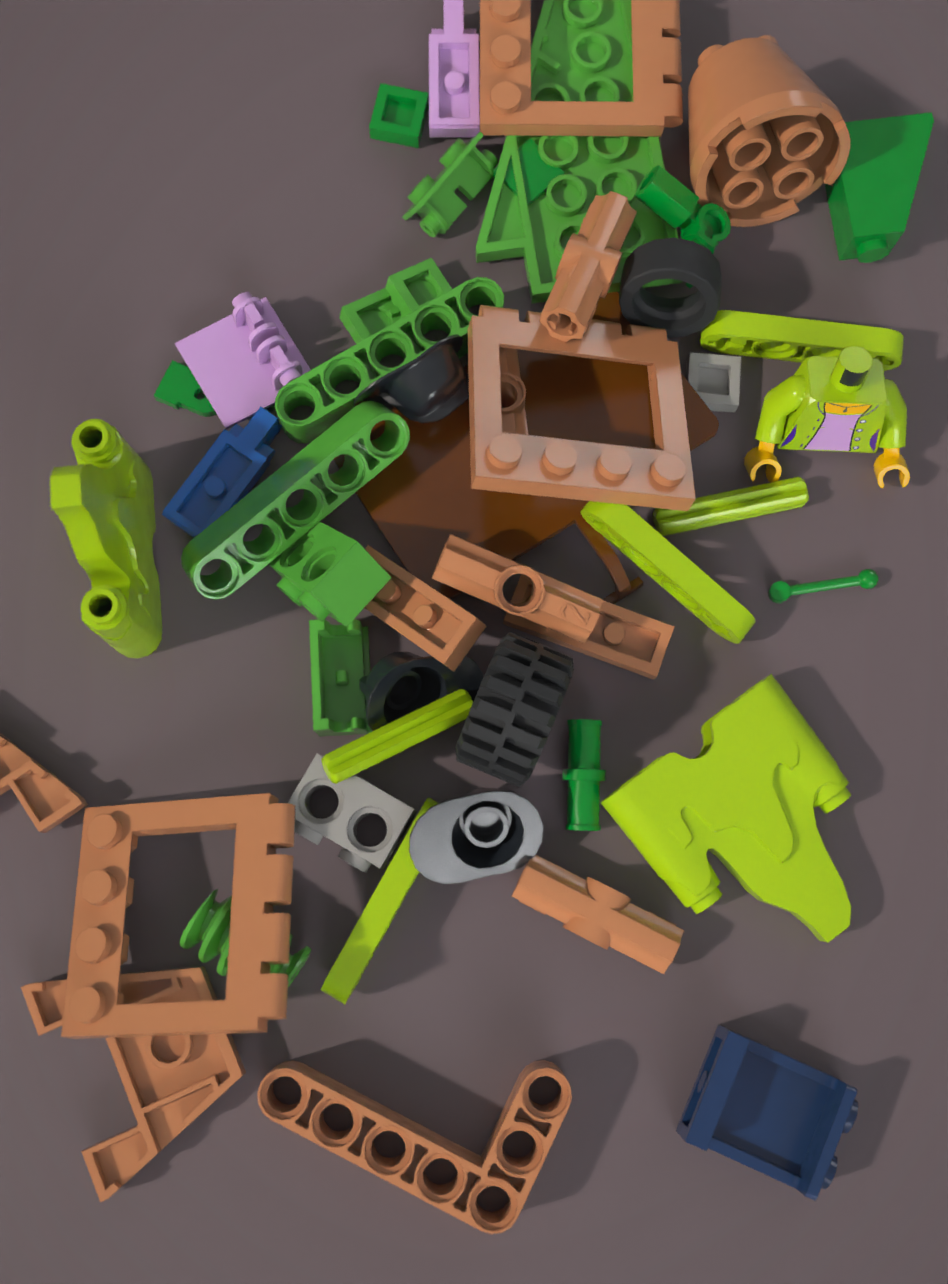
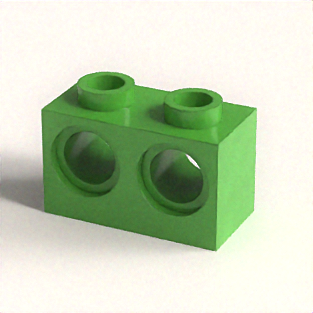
(329, 574)

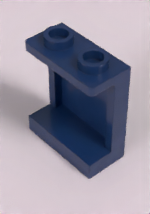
(768, 1112)

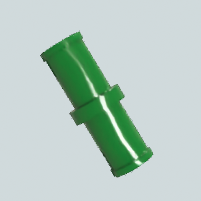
(583, 775)

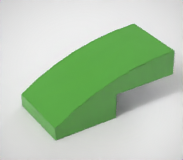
(401, 296)

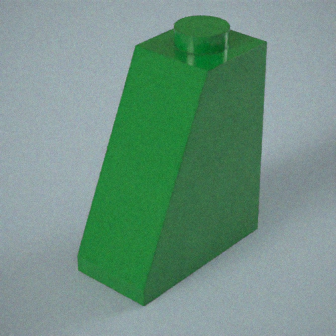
(877, 184)

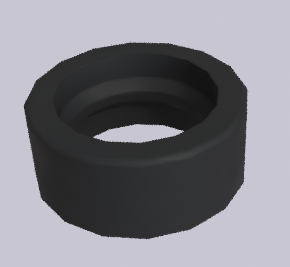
(671, 260)

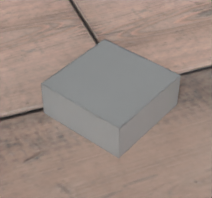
(715, 379)

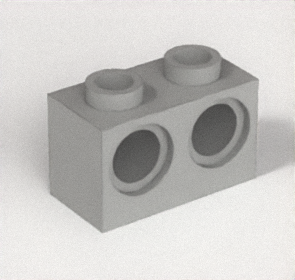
(355, 801)

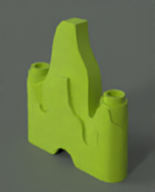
(111, 528)
(747, 805)

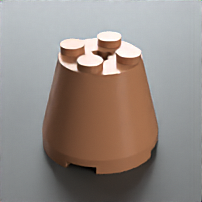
(760, 132)

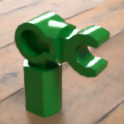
(681, 209)

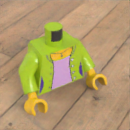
(836, 408)

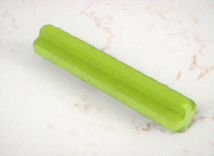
(733, 506)
(397, 736)

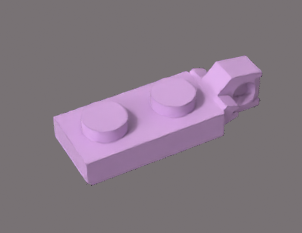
(453, 76)

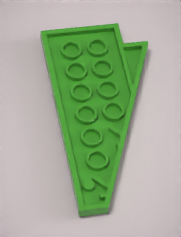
(575, 56)

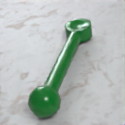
(781, 591)

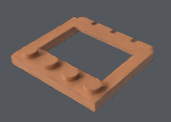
(506, 78)
(577, 467)
(256, 934)

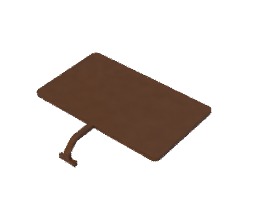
(567, 397)

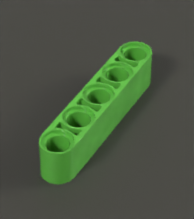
(361, 361)
(268, 500)

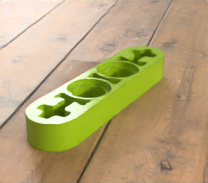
(797, 338)
(670, 569)
(374, 920)

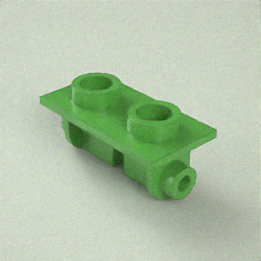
(464, 169)

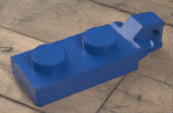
(224, 474)

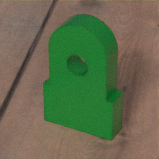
(181, 389)

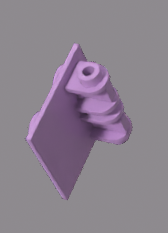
(243, 359)

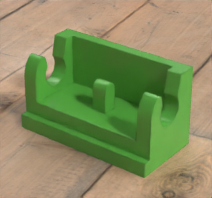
(337, 663)

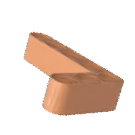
(424, 1145)

